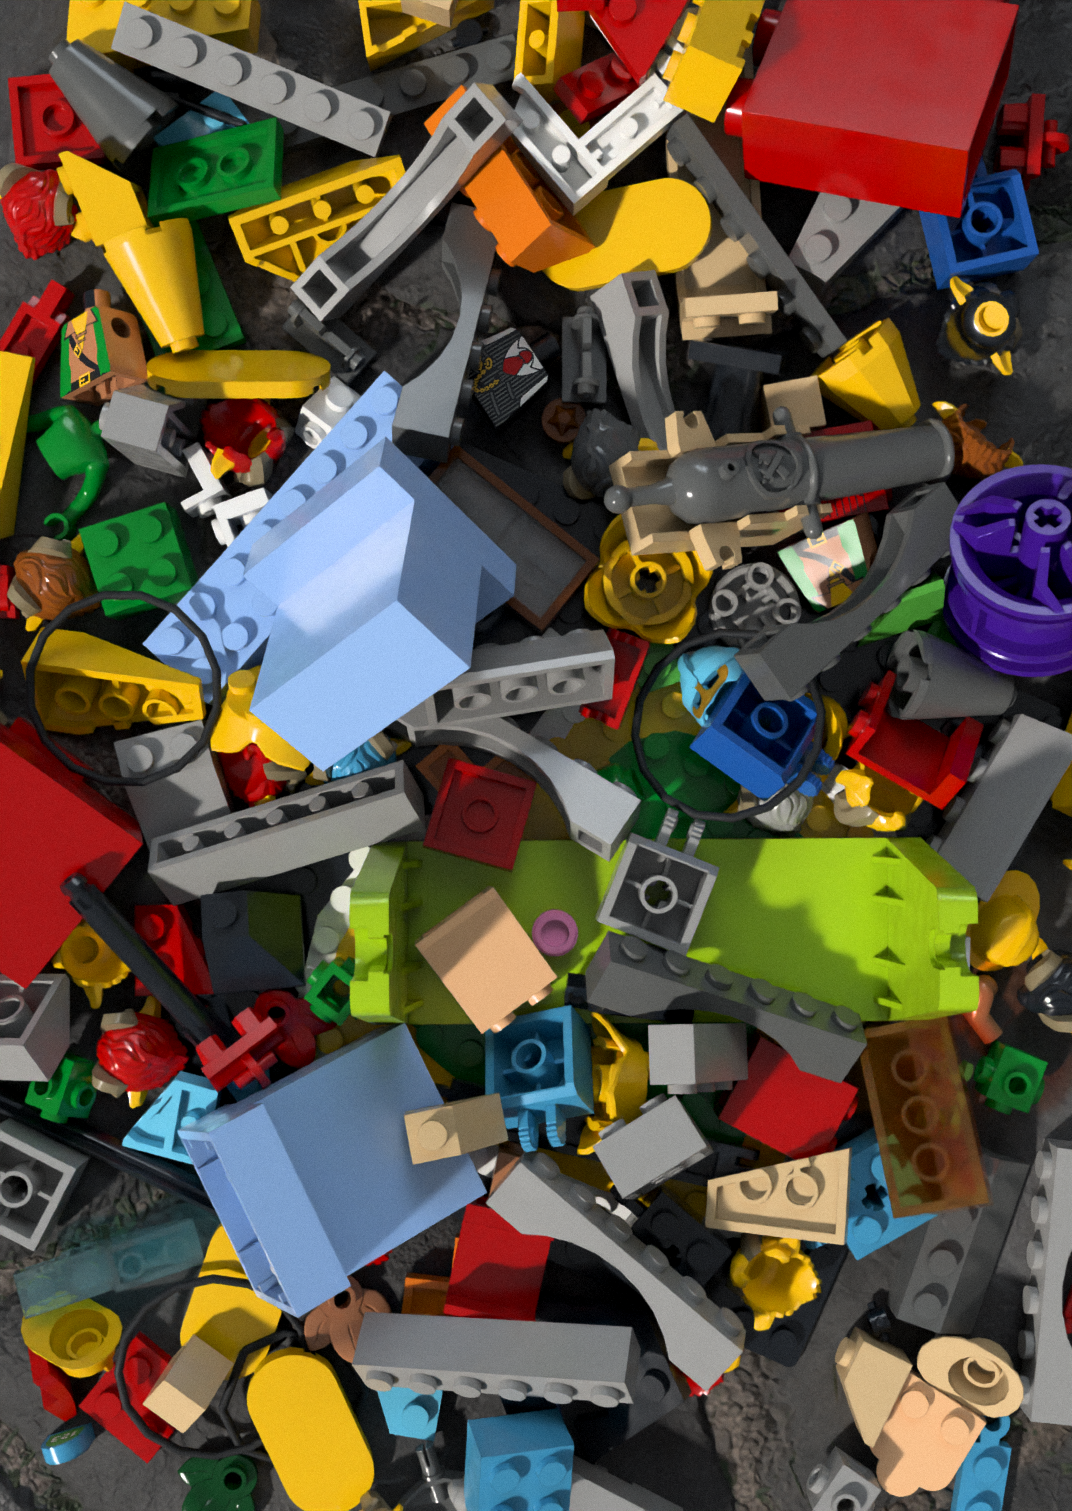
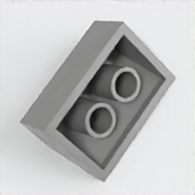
(33, 1027)

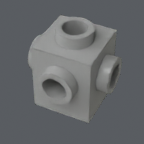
(842, 1485)

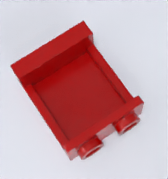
(785, 1105)

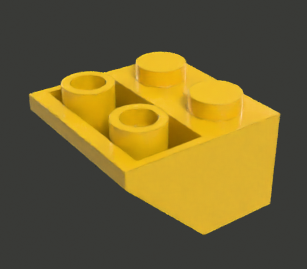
(106, 199)

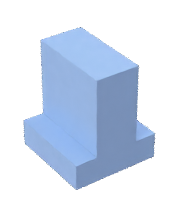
(372, 603)
(323, 1169)

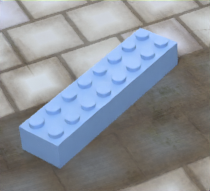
(223, 600)

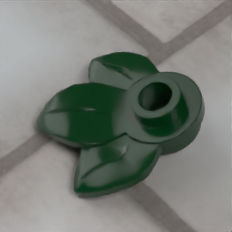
(212, 1488)

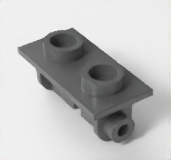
(329, 340)
(583, 358)

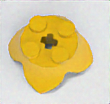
(656, 616)
(239, 727)
(619, 1081)

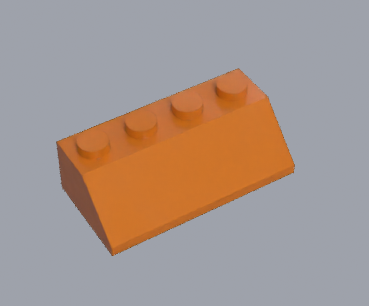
(519, 206)

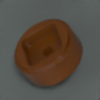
(562, 421)

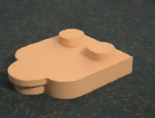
(924, 1439)

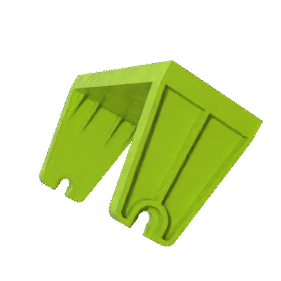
(819, 916)

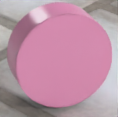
(554, 932)

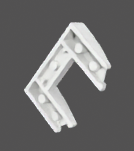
(581, 167)

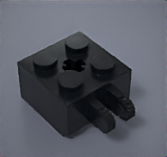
(668, 1220)

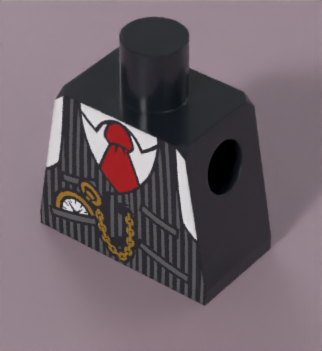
(512, 376)

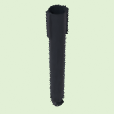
(197, 1019)

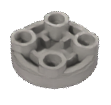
(751, 600)

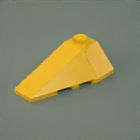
(15, 396)
(99, 684)

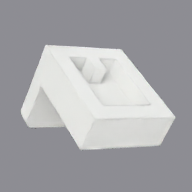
(237, 511)

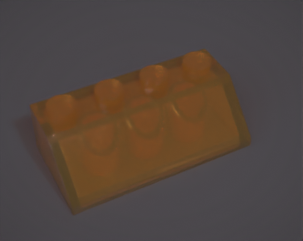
(924, 1119)

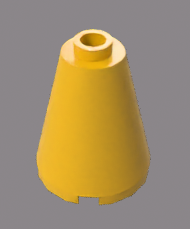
(161, 280)

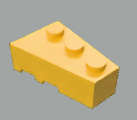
(711, 55)

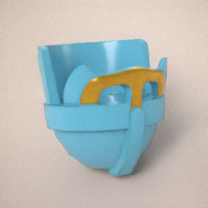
(706, 677)

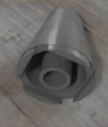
(110, 101)
(943, 681)

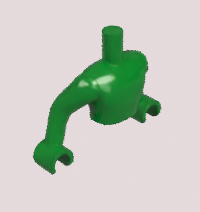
(72, 448)

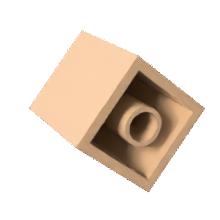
(487, 961)

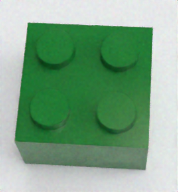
(140, 554)

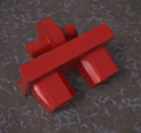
(1027, 123)
(245, 1058)

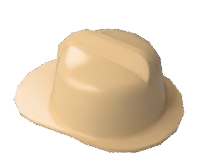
(973, 1373)

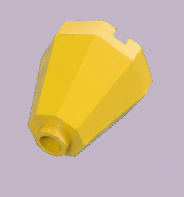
(872, 378)

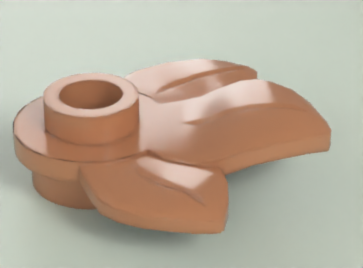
(343, 1323)

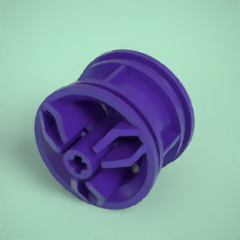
(1021, 537)

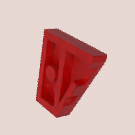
(639, 30)
(172, 938)

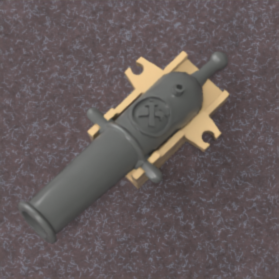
(730, 489)

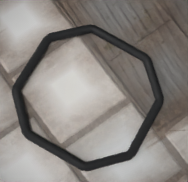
(233, 1379)

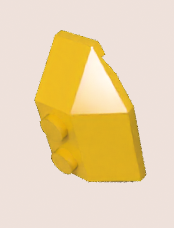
(312, 214)

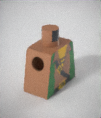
(100, 352)
(834, 563)

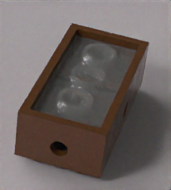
(547, 558)

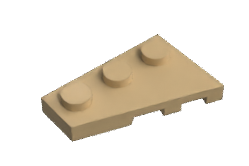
(786, 1199)

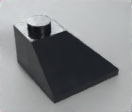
(253, 941)

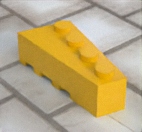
(225, 20)

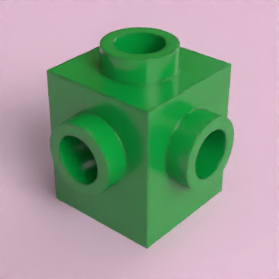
(323, 997)
(1009, 1078)
(67, 1092)

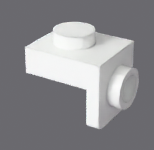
(324, 411)
(213, 490)

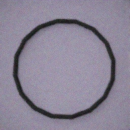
(30, 687)
(717, 816)
(120, 1361)

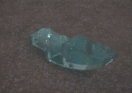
(109, 1265)

